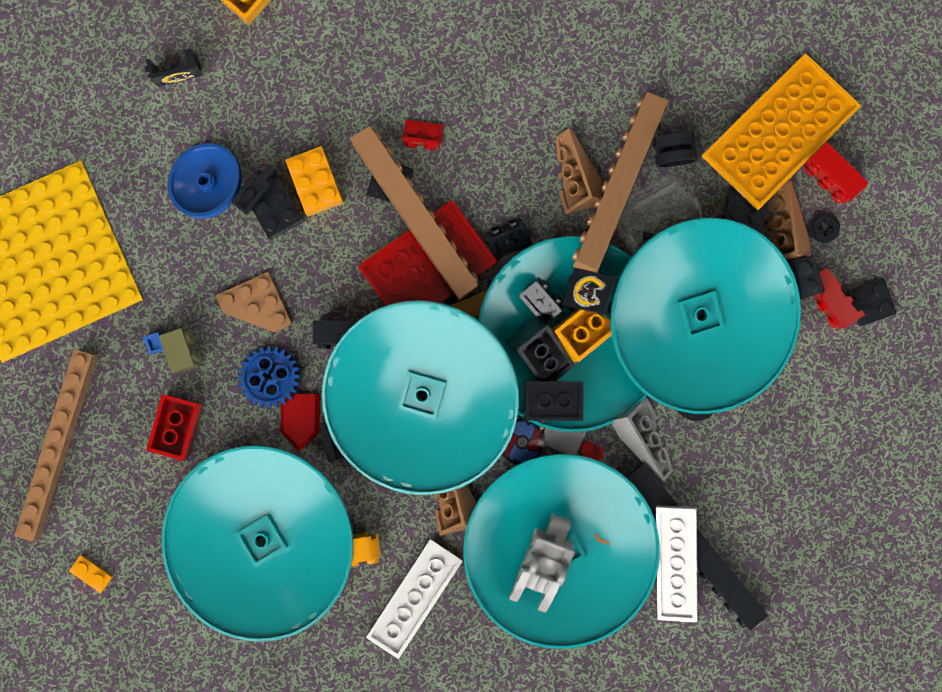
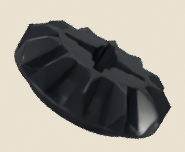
(829, 220)

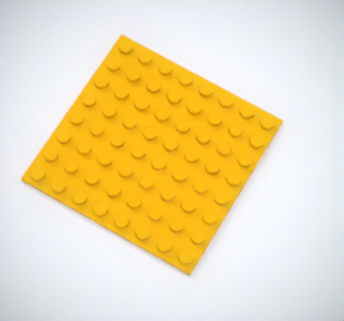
(57, 262)

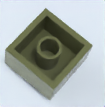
(180, 350)

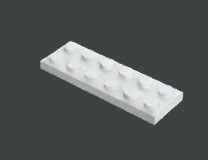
(677, 563)
(414, 599)

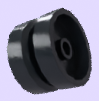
(675, 149)

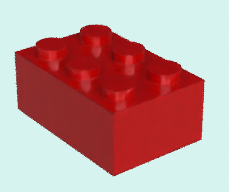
(835, 174)
(174, 427)

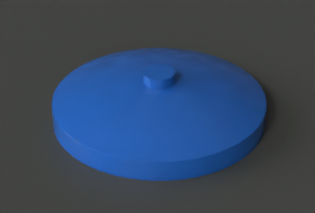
(204, 181)

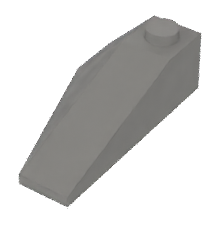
(640, 434)

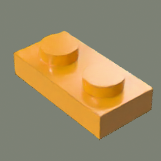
(91, 573)

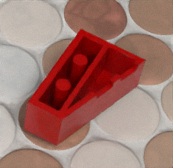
(836, 303)

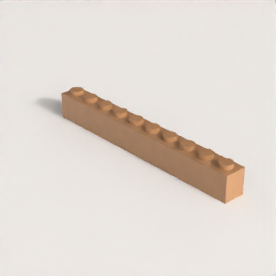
(620, 183)
(414, 213)
(56, 445)

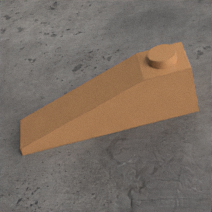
(579, 176)
(787, 225)
(454, 510)

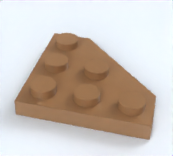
(256, 303)

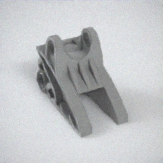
(545, 562)

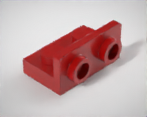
(422, 134)

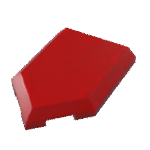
(300, 419)

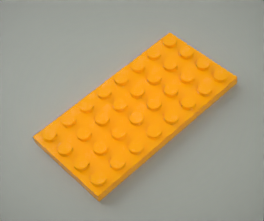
(781, 131)

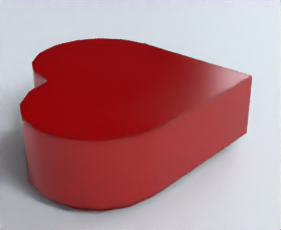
(588, 450)

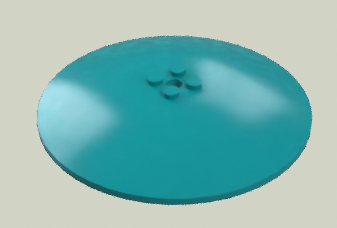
(746, 323)
(606, 384)
(419, 442)
(215, 551)
(603, 581)

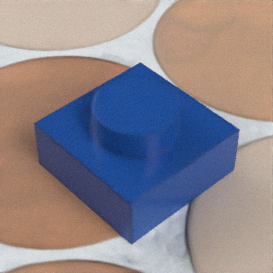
(153, 342)

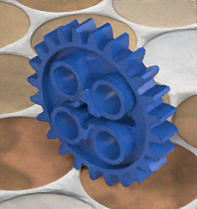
(253, 369)

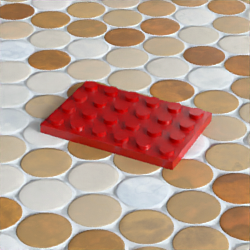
(407, 274)

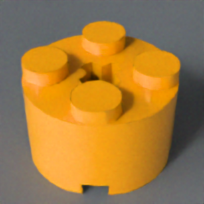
(365, 548)

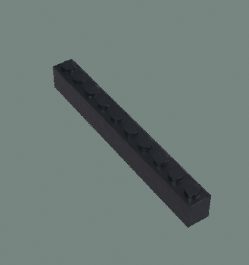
(709, 562)

